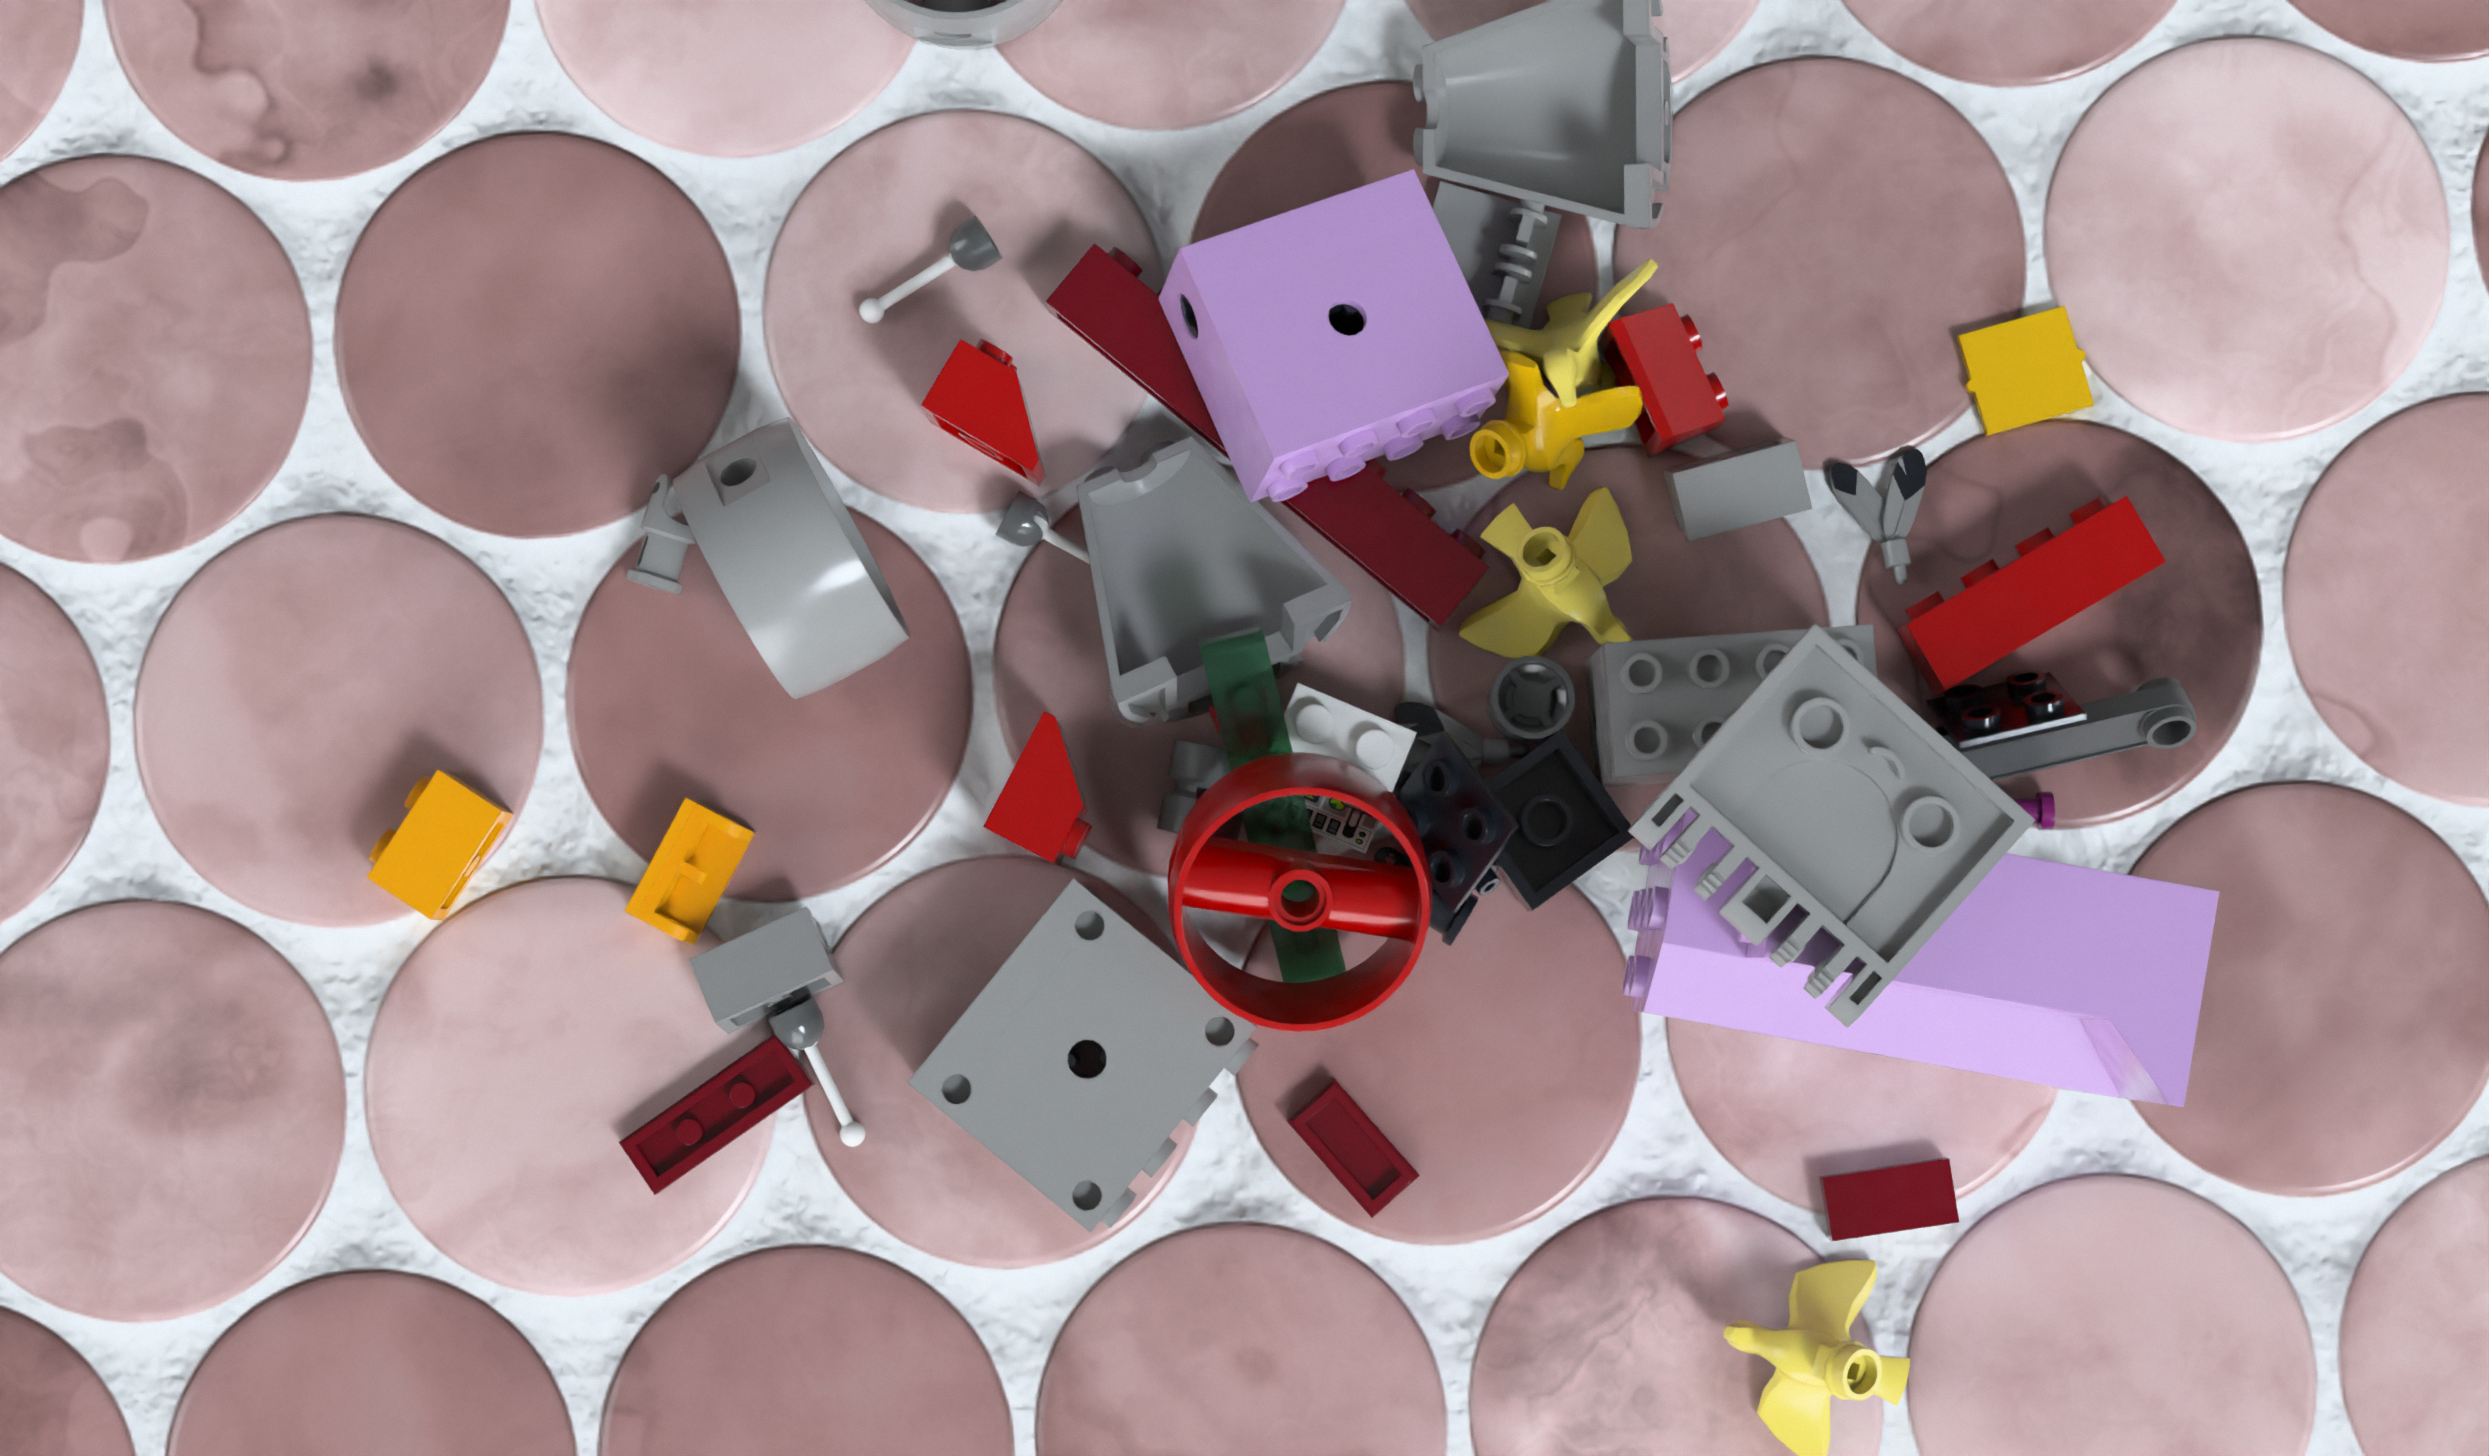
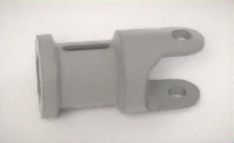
(663, 544)

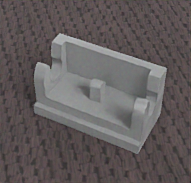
(1738, 488)
(766, 970)

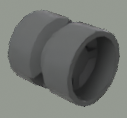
(1530, 699)
(1194, 768)

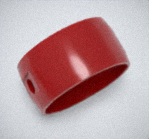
(1348, 894)

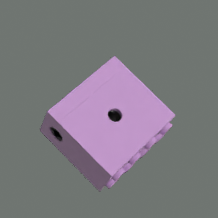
(1332, 336)

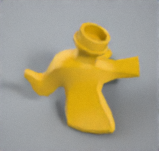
(1541, 431)

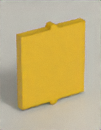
(2025, 371)

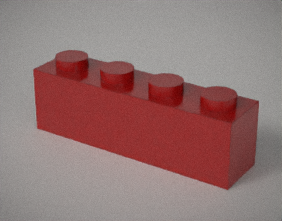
(2029, 595)

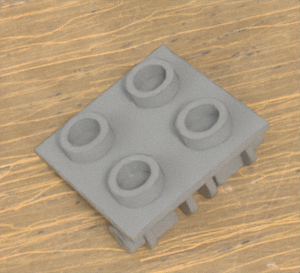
(1499, 249)

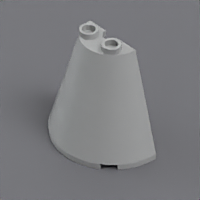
(1554, 108)
(1189, 561)

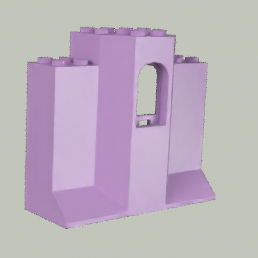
(2030, 980)

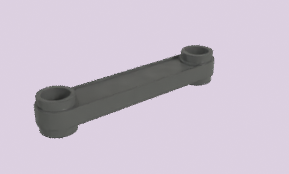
(2153, 715)

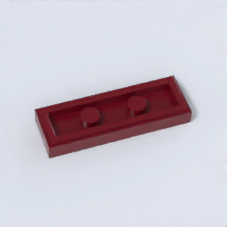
(716, 1113)

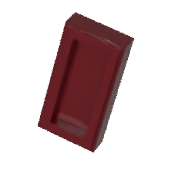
(1353, 1148)
(1889, 1199)

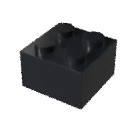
(1563, 821)

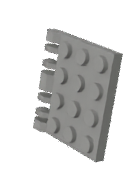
(1841, 813)

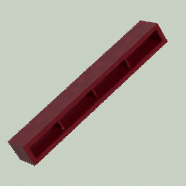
(1358, 515)

